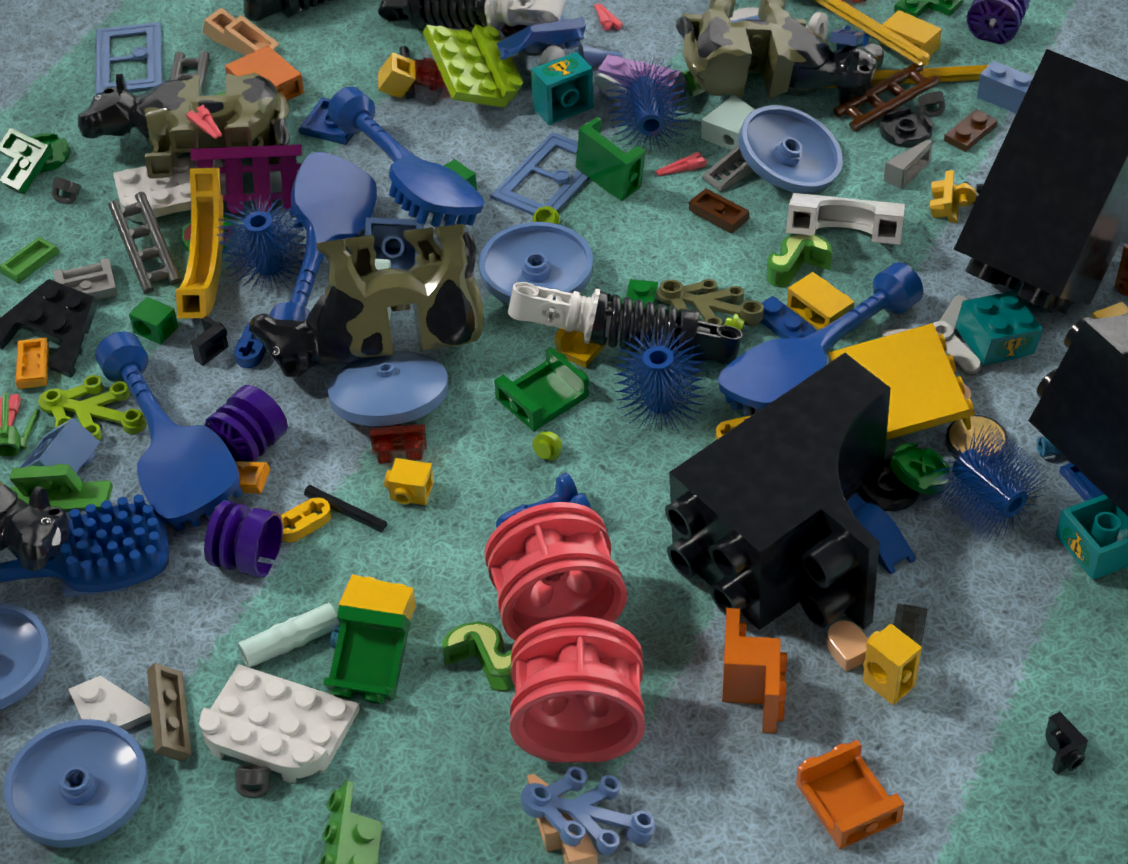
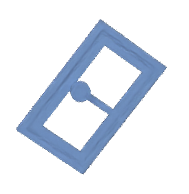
(152, 53)
(561, 197)

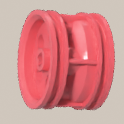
(545, 546)
(577, 690)

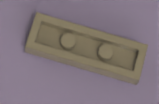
(168, 712)

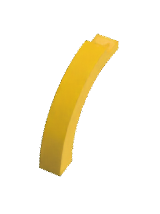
(200, 285)

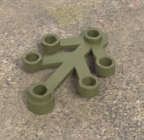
(675, 294)

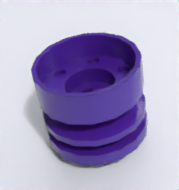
(996, 19)
(248, 423)
(242, 536)

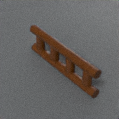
(880, 107)

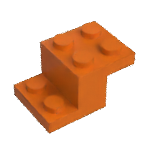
(754, 671)

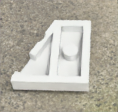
(107, 702)

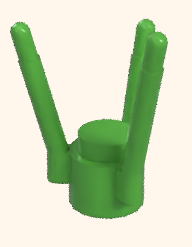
(10, 439)

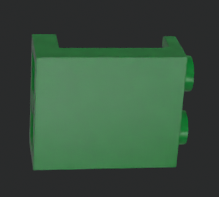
(606, 163)
(543, 391)
(368, 654)

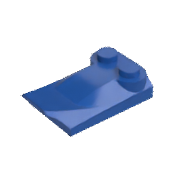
(539, 37)

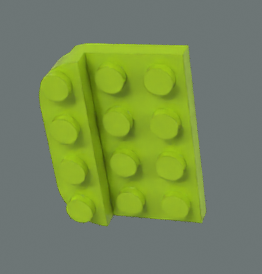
(473, 65)

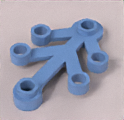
(546, 802)

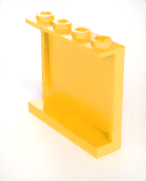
(919, 376)

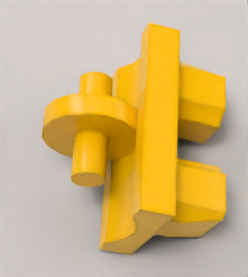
(949, 196)

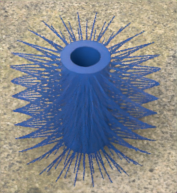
(647, 105)
(263, 243)
(660, 380)
(989, 483)

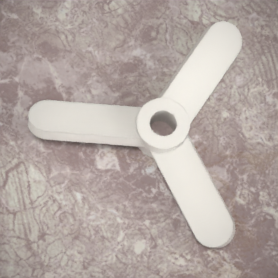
(960, 352)

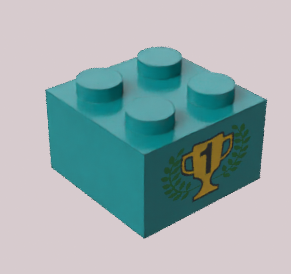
(562, 88)
(998, 327)
(1095, 535)

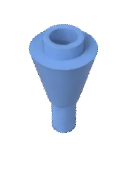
(594, 56)

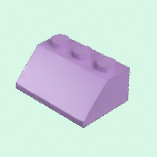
(611, 62)

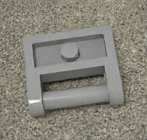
(91, 279)

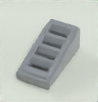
(724, 164)
(907, 165)

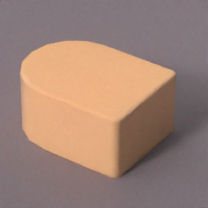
(847, 644)

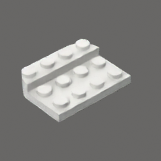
(164, 194)
(276, 723)

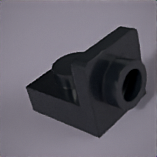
(210, 342)
(1066, 741)

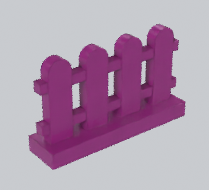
(261, 172)

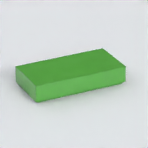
(28, 259)

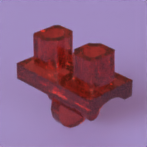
(428, 74)
(398, 439)

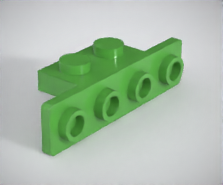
(62, 486)
(349, 835)

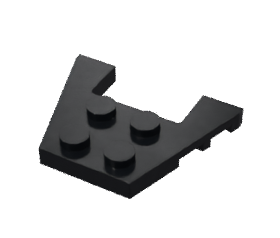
(53, 313)

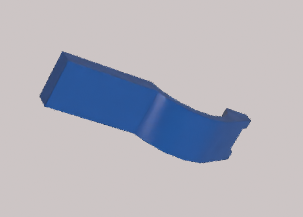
(847, 37)
(881, 526)

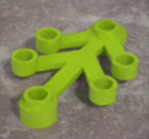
(57, 400)

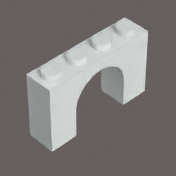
(878, 218)

